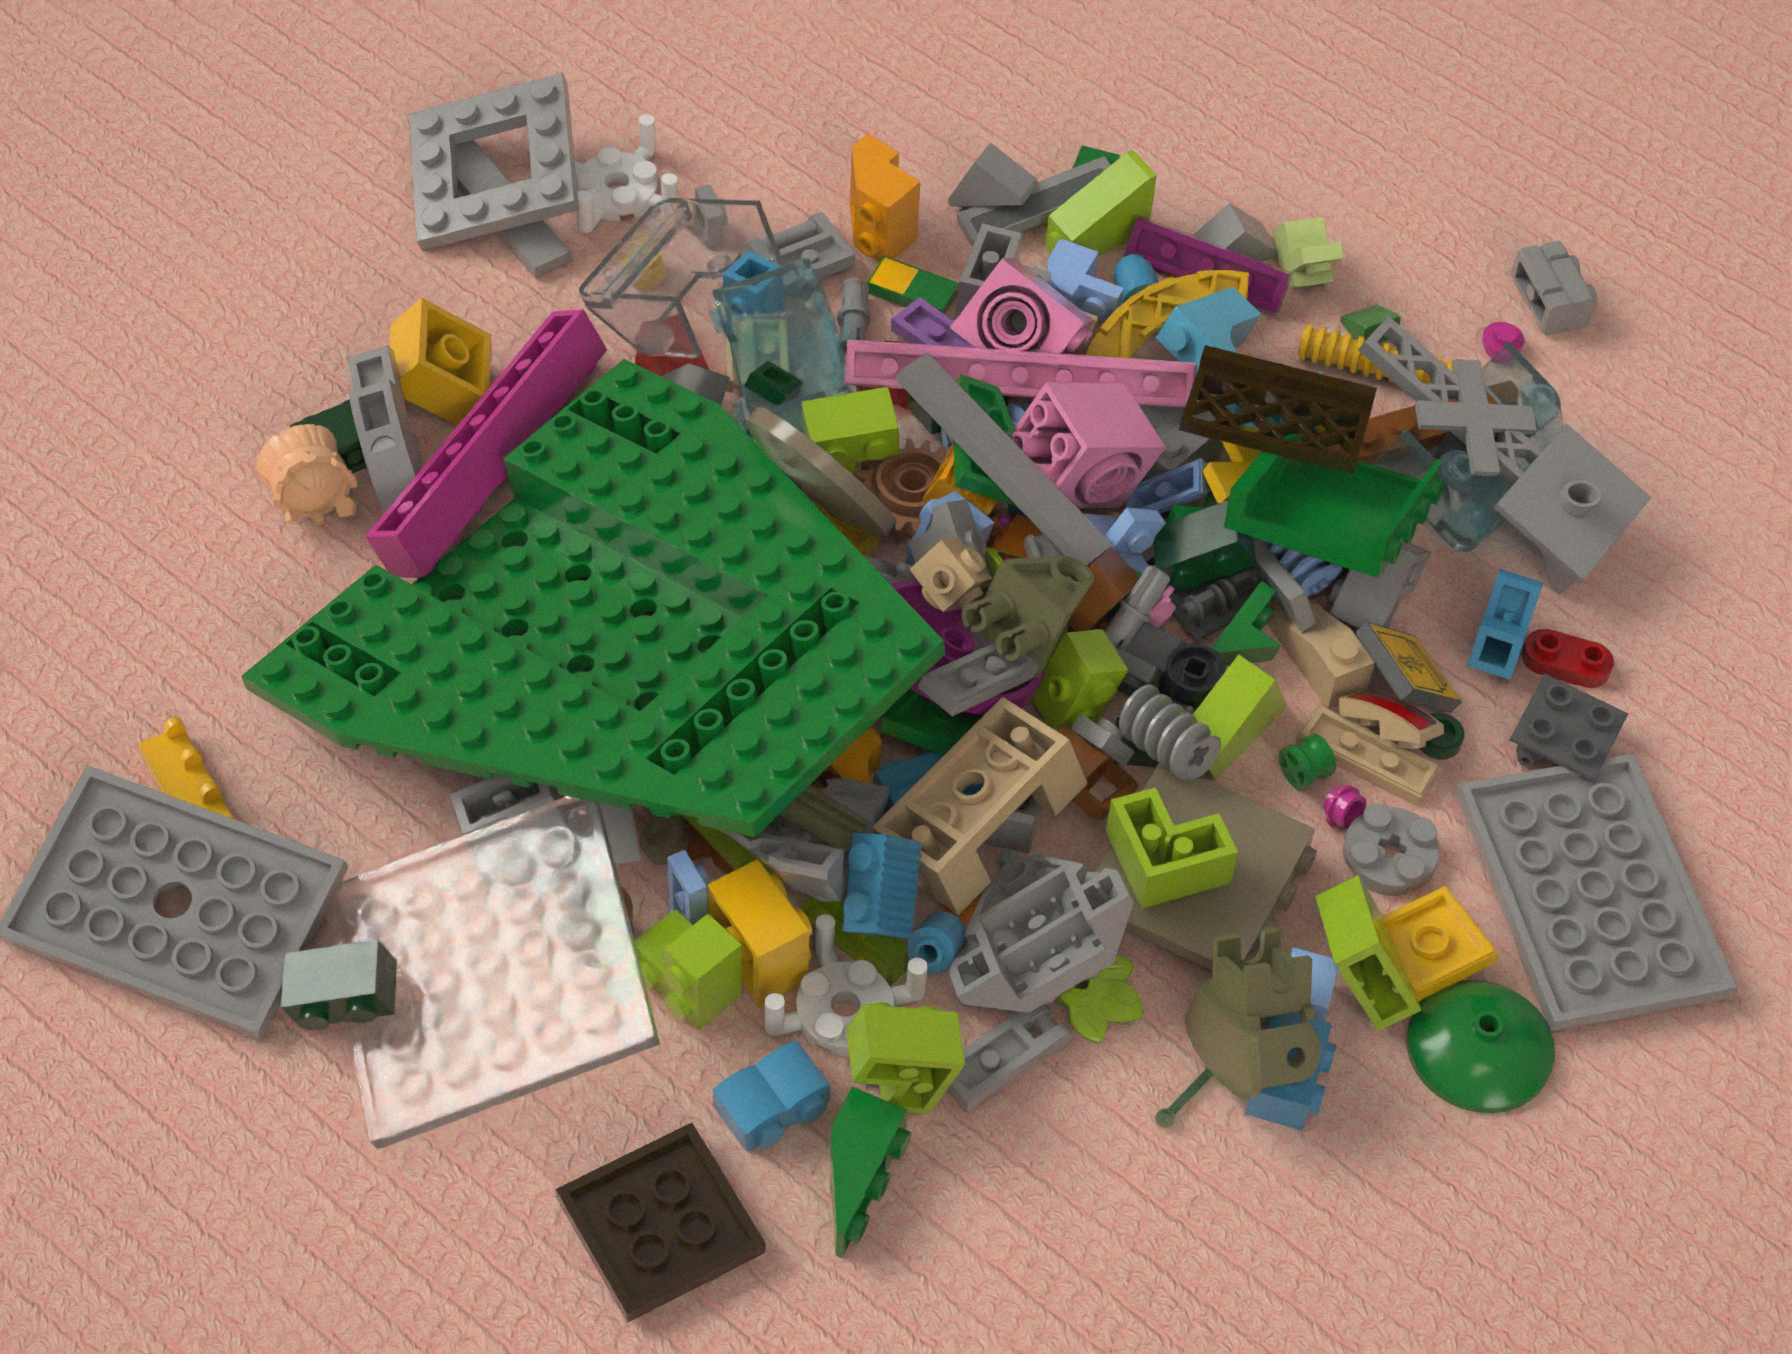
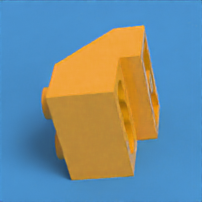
(882, 200)

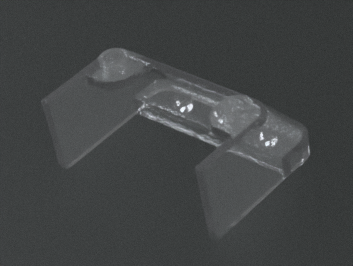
(660, 260)

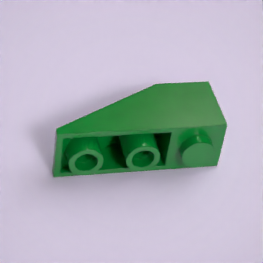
(862, 1145)

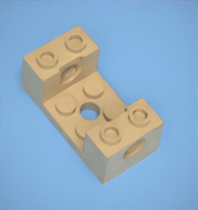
(1013, 760)

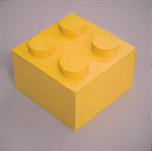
(440, 360)
(771, 932)

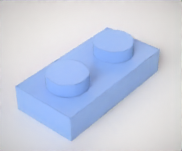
(687, 887)

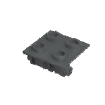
(1214, 603)
(1567, 728)

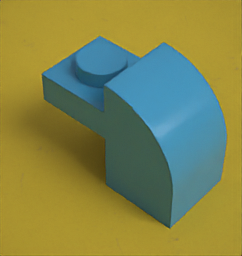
(1505, 624)

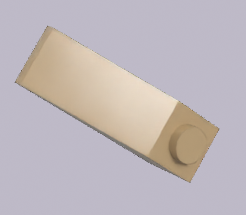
(1325, 654)

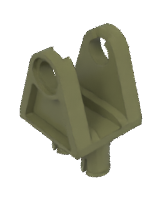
(1030, 606)

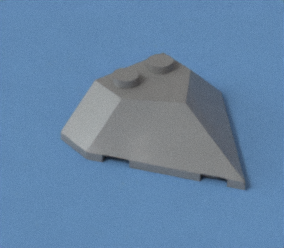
(803, 859)
(1039, 932)

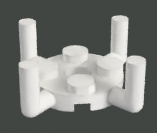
(617, 167)
(835, 983)

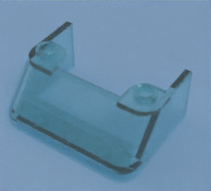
(1467, 502)

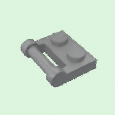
(818, 242)

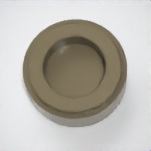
(663, 838)

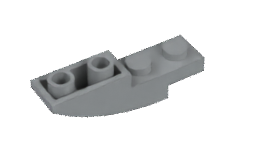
(383, 424)

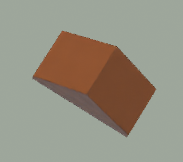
(1111, 583)

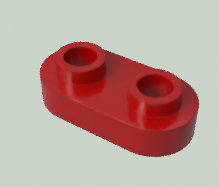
(1567, 658)

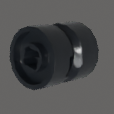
(1191, 675)

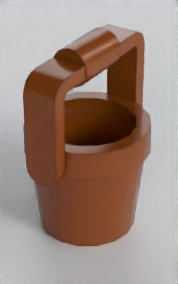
(1094, 765)

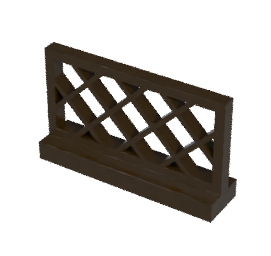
(1283, 392)

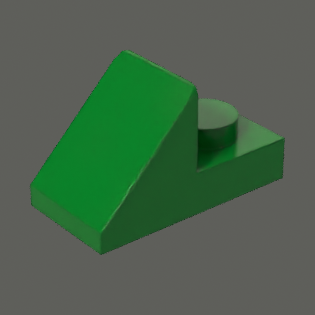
(1244, 633)

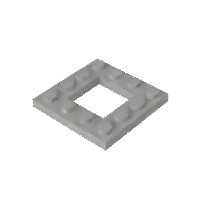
(551, 191)

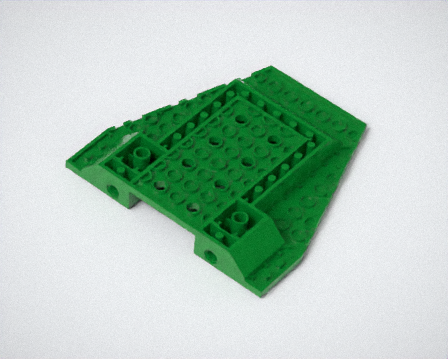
(666, 518)

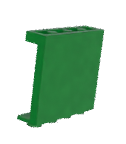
(1332, 513)

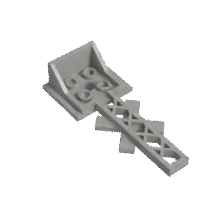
(1538, 503)

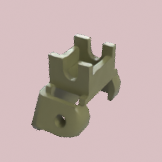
(1241, 995)

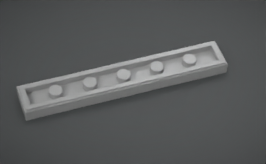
(533, 242)
(1002, 460)

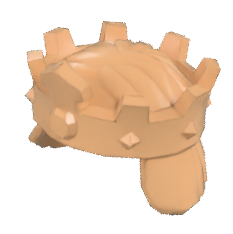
(306, 474)

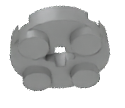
(1395, 827)

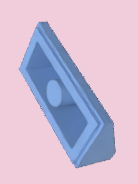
(1171, 488)

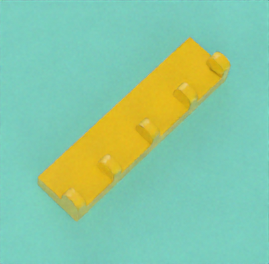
(180, 768)

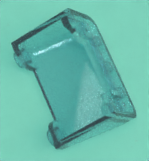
(782, 321)

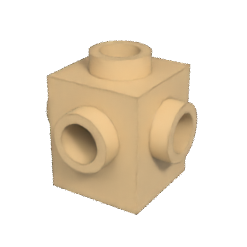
(951, 575)

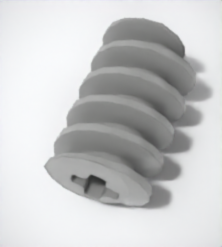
(1168, 733)

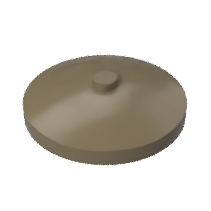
(819, 474)

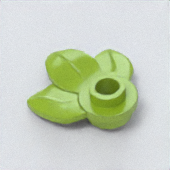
(1103, 1001)

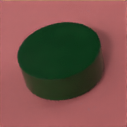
(1449, 743)

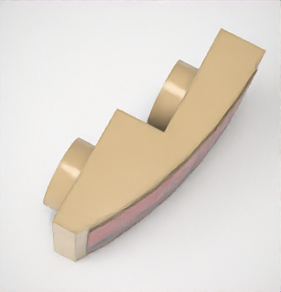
(1396, 718)

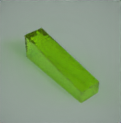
(885, 953)

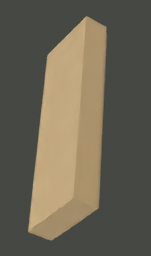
(1372, 758)

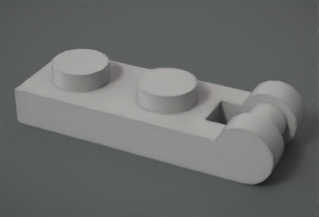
(1006, 1054)

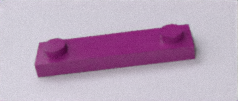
(1186, 254)

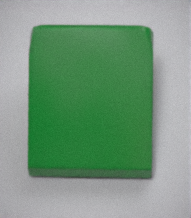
(1367, 320)

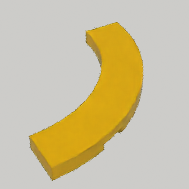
(1150, 308)

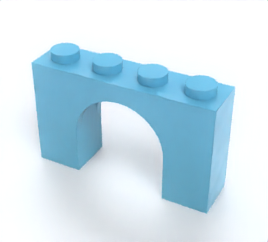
(1215, 321)

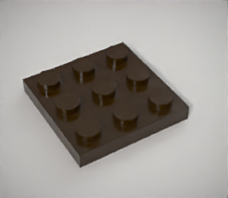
(660, 1221)

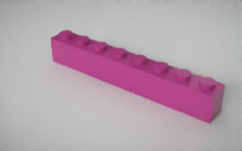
(470, 460)

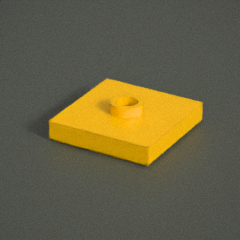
(1438, 942)

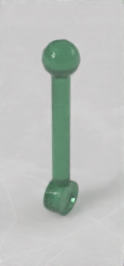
(1166, 1116)

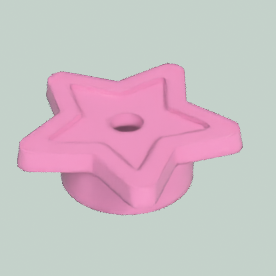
(1162, 608)

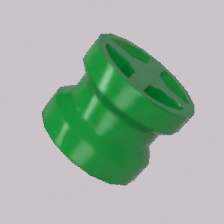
(1307, 761)

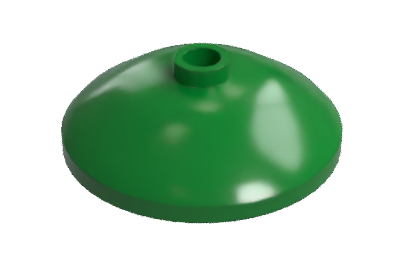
(1476, 1066)

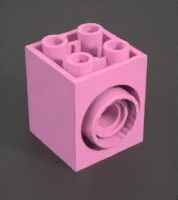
(1052, 320)
(1089, 441)

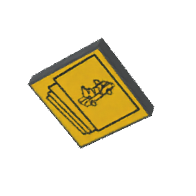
(1408, 667)

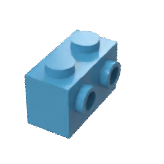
(1293, 1101)

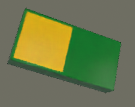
(906, 283)

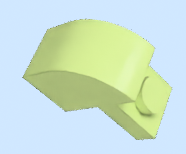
(1306, 252)

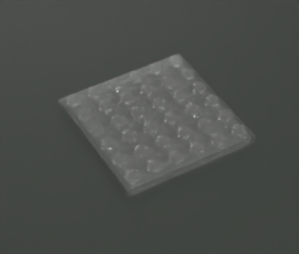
(505, 968)

